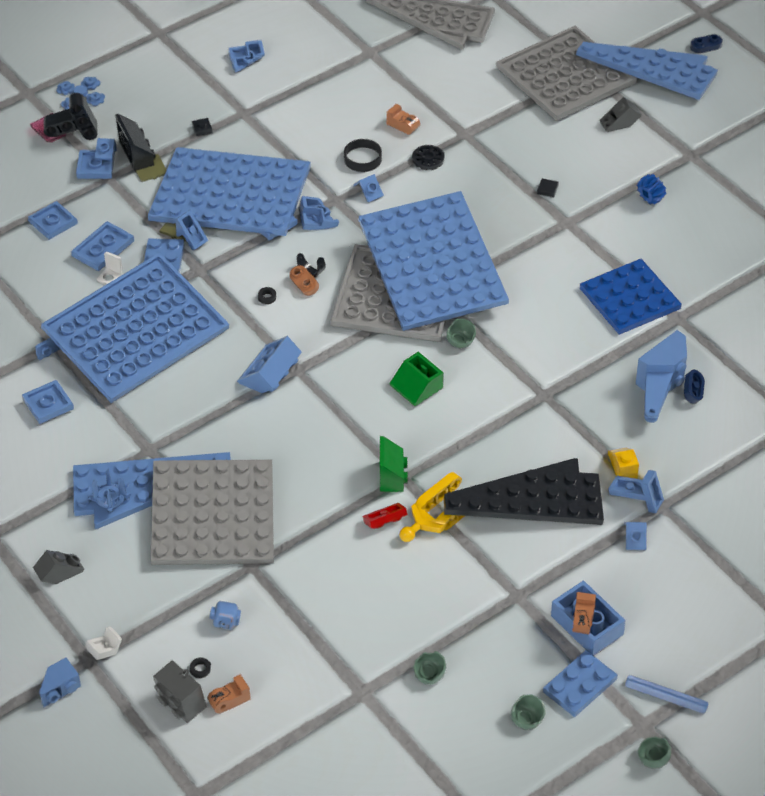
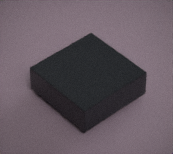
(547, 187)

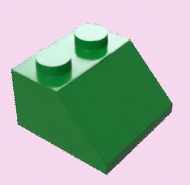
(392, 466)

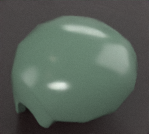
(461, 333)
(430, 667)
(528, 712)
(654, 752)

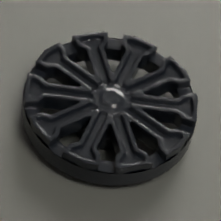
(428, 157)

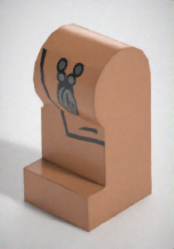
(402, 120)
(584, 612)
(229, 695)

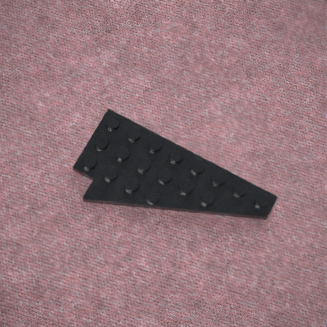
(540, 494)

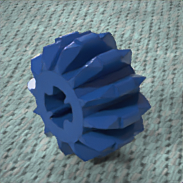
(651, 189)

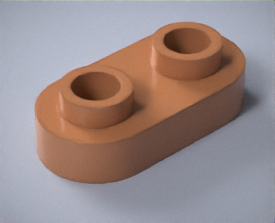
(302, 279)

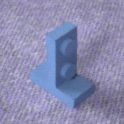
(645, 489)

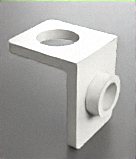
(113, 268)

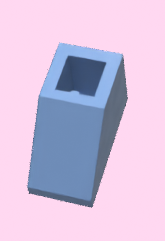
(59, 681)

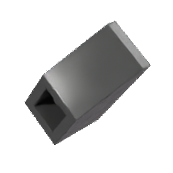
(620, 116)
(57, 567)

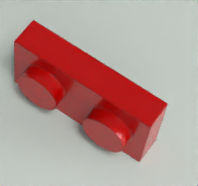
(388, 514)

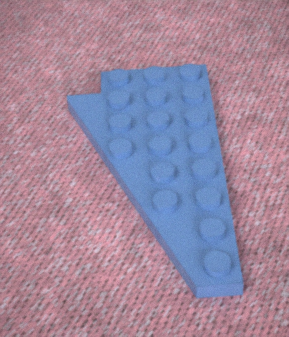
(671, 70)
(136, 477)

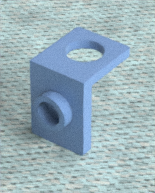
(105, 149)
(370, 188)
(636, 535)

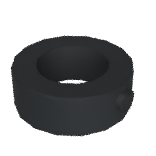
(266, 300)
(200, 674)

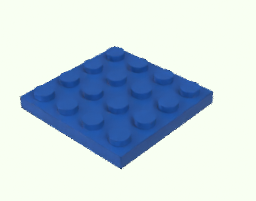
(630, 296)

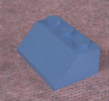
(270, 365)

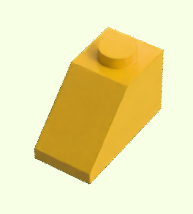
(624, 462)

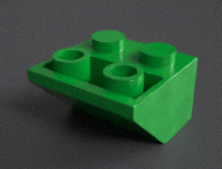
(417, 379)

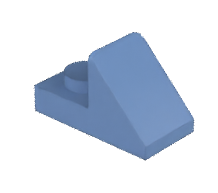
(191, 230)

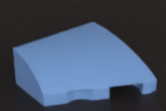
(246, 55)
(315, 215)

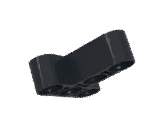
(75, 118)

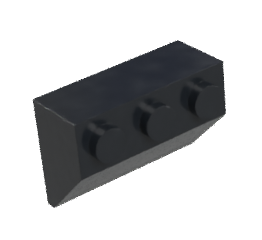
(134, 143)

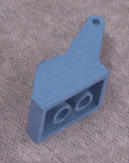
(661, 372)

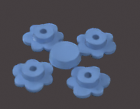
(88, 83)

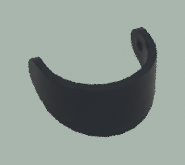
(321, 265)

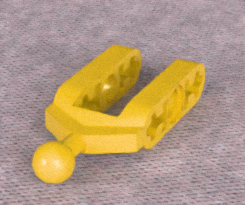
(428, 501)

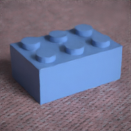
(606, 623)

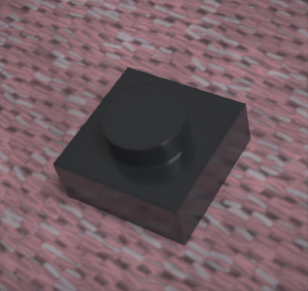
(202, 127)

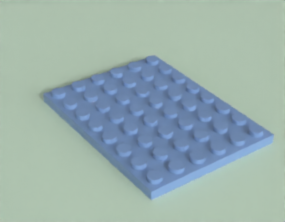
(231, 190)
(433, 260)
(135, 327)

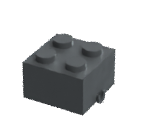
(179, 691)

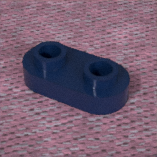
(706, 43)
(694, 386)

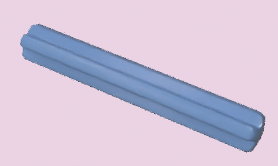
(666, 694)

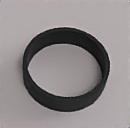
(362, 143)

